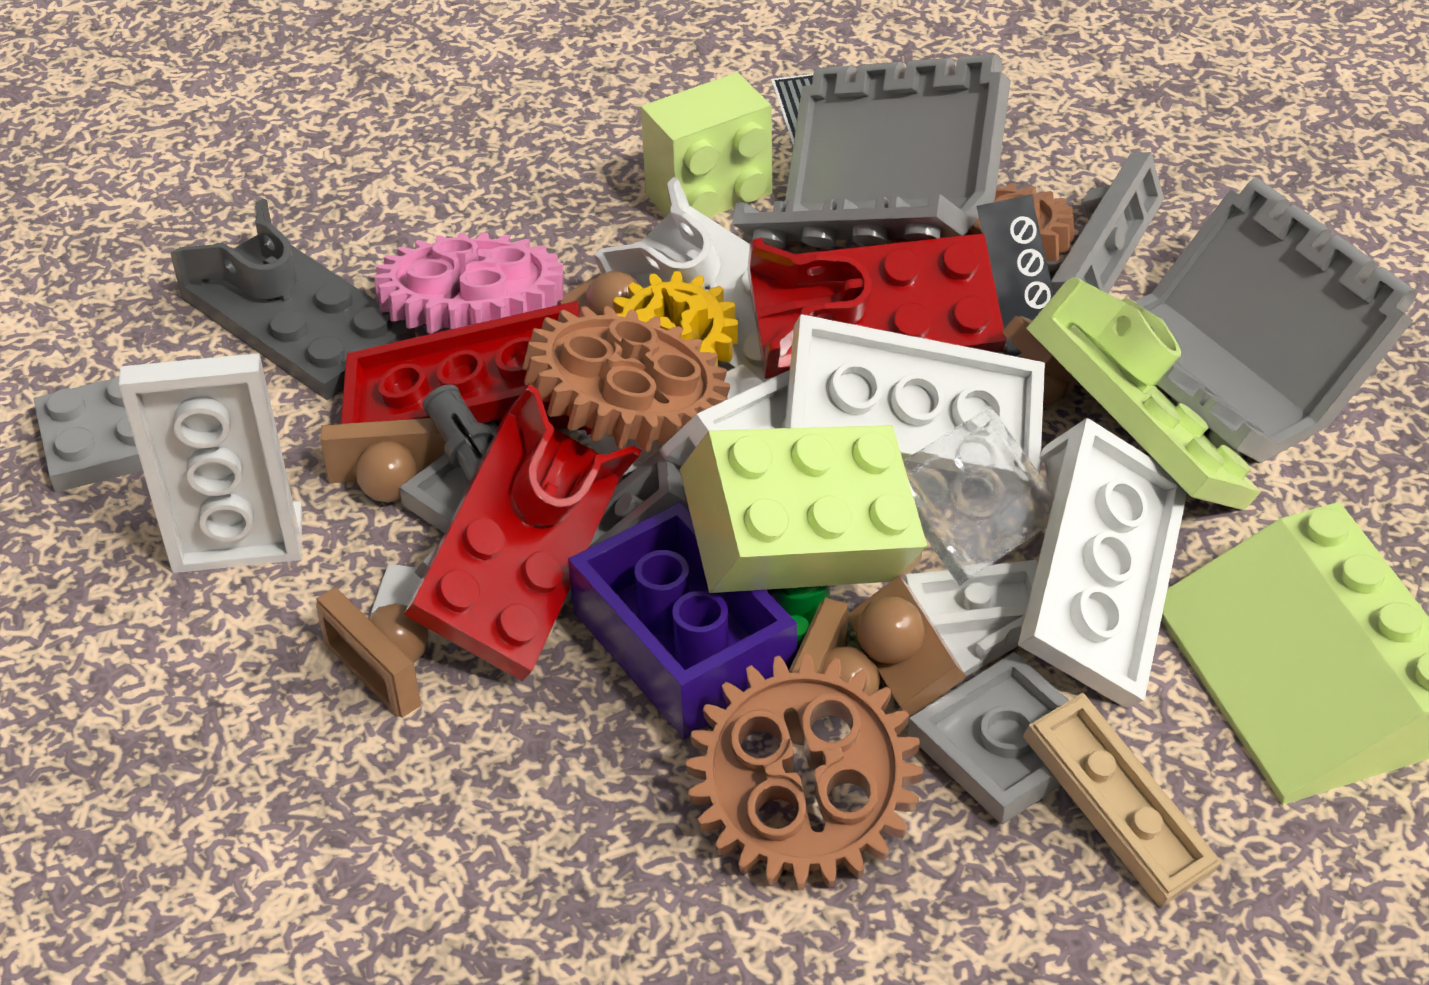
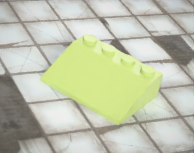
(1309, 652)

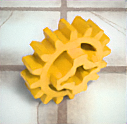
(686, 305)

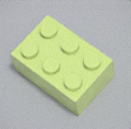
(801, 507)

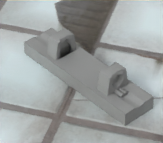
(1115, 225)

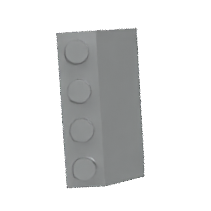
(890, 154)
(1273, 322)

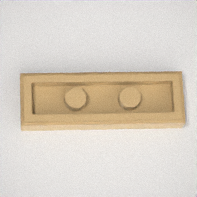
(1121, 800)

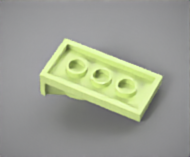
(1119, 362)

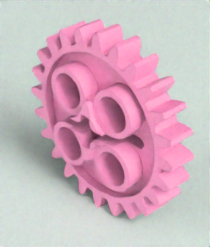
(467, 281)

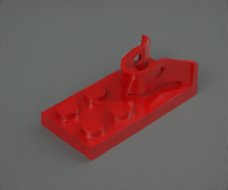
(907, 288)
(477, 358)
(510, 540)

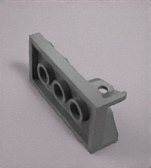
(284, 304)

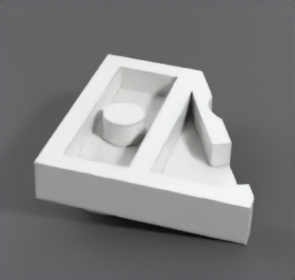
(981, 615)

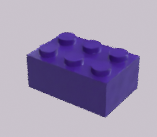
(658, 621)

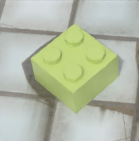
(710, 141)

